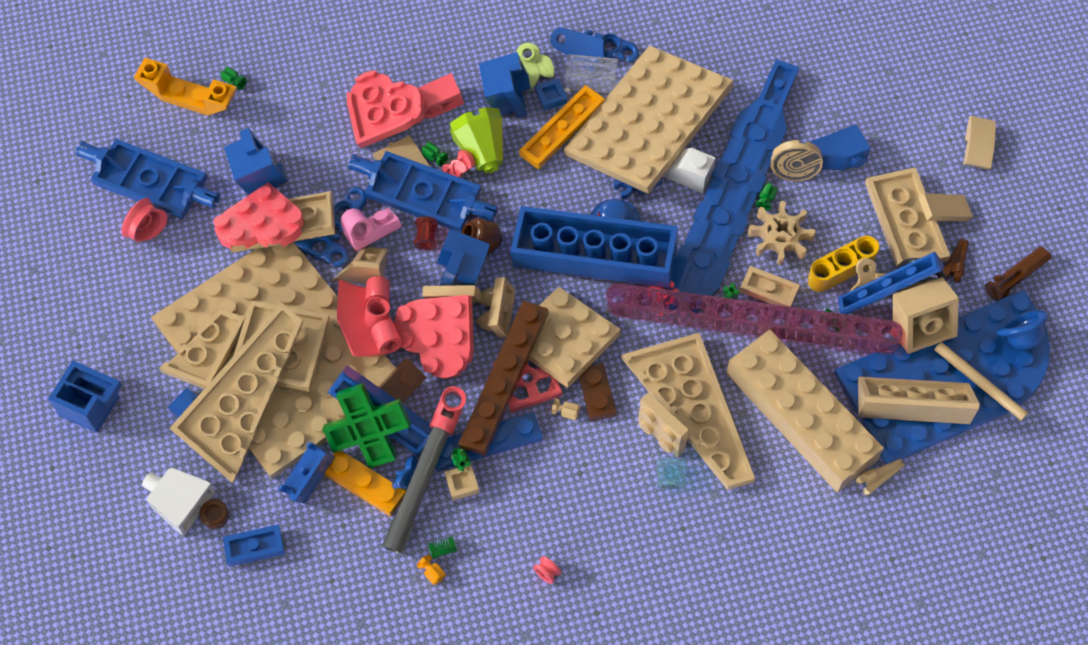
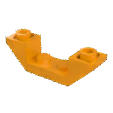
(182, 93)

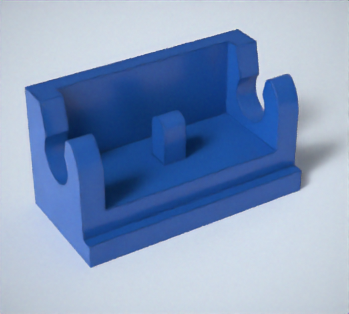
(307, 473)

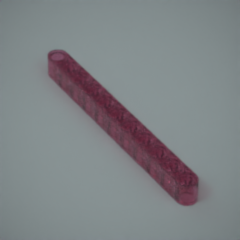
(765, 312)

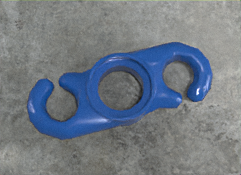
(621, 46)
(346, 203)
(332, 248)

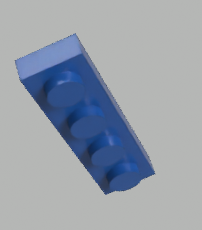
(510, 435)

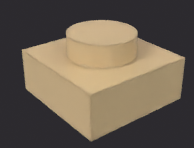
(461, 483)

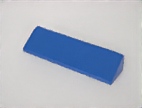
(890, 283)
(412, 438)

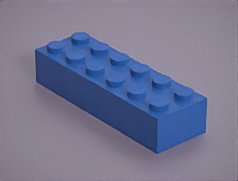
(594, 246)

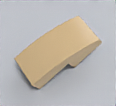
(980, 142)

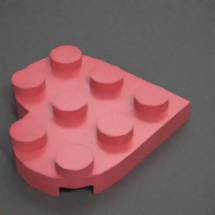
(382, 107)
(260, 218)
(439, 333)

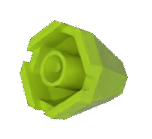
(481, 137)

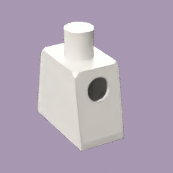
(177, 497)

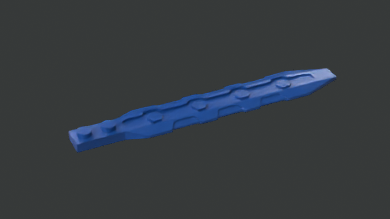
(734, 187)

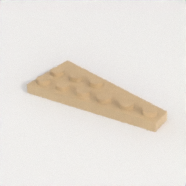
(686, 385)
(230, 408)

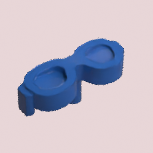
(404, 476)

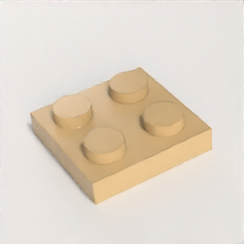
(659, 422)

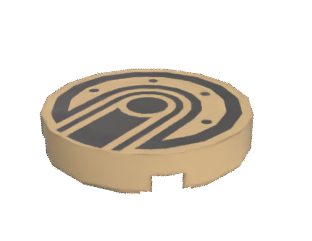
(796, 160)

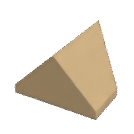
(366, 264)

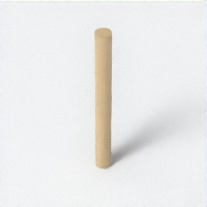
(981, 381)

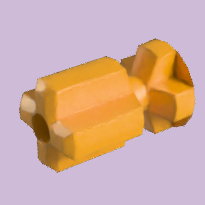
(433, 572)

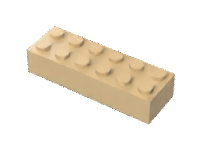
(804, 410)

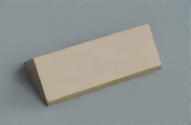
(916, 400)

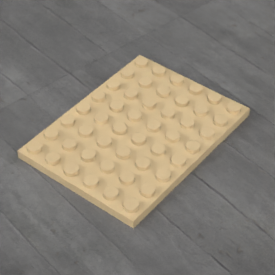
(277, 277)

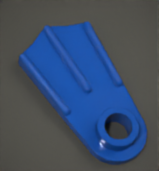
(577, 43)

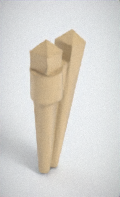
(878, 476)

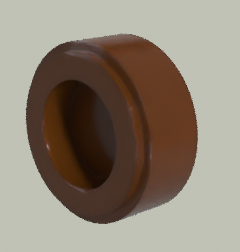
(214, 514)

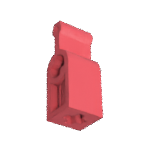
(440, 96)

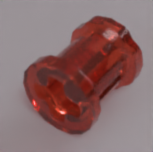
(426, 233)

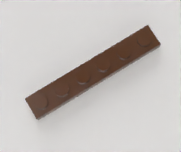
(503, 378)

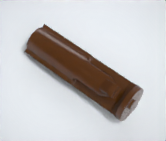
(1016, 273)

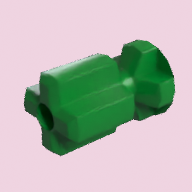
(231, 77)
(432, 152)
(767, 195)
(730, 292)
(460, 458)

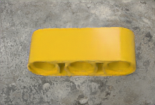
(836, 273)

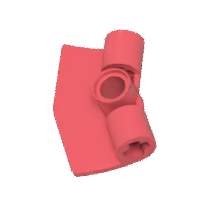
(366, 318)

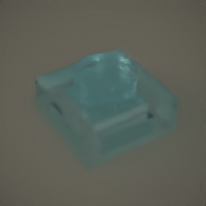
(671, 473)

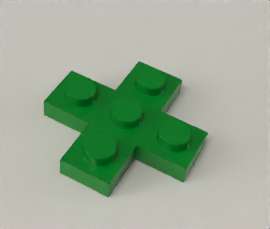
(366, 425)

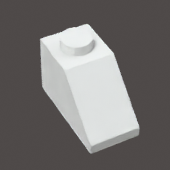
(692, 169)

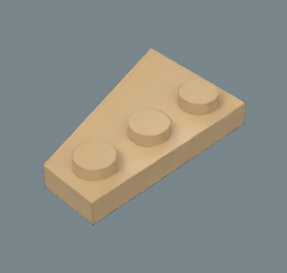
(207, 351)

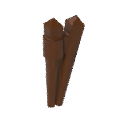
(956, 262)

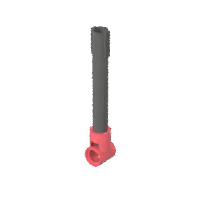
(442, 425)

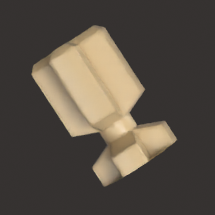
(568, 409)

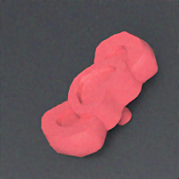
(462, 164)

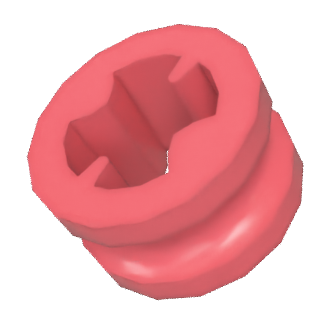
(547, 570)

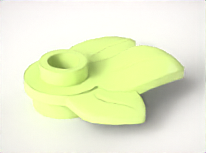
(537, 64)

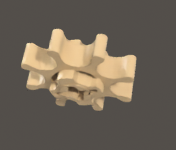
(781, 232)

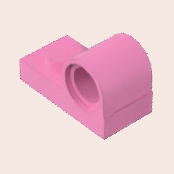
(368, 229)

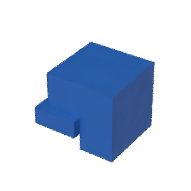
(504, 82)
(253, 163)
(462, 258)
(85, 396)

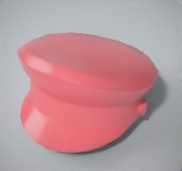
(143, 221)

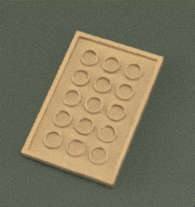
(648, 119)

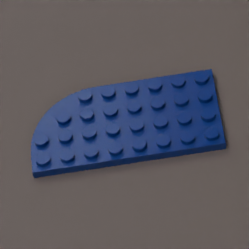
(1009, 369)

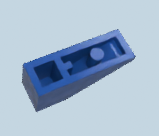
(843, 149)

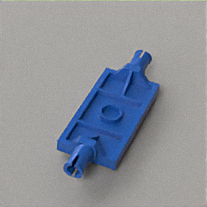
(144, 174)
(422, 190)

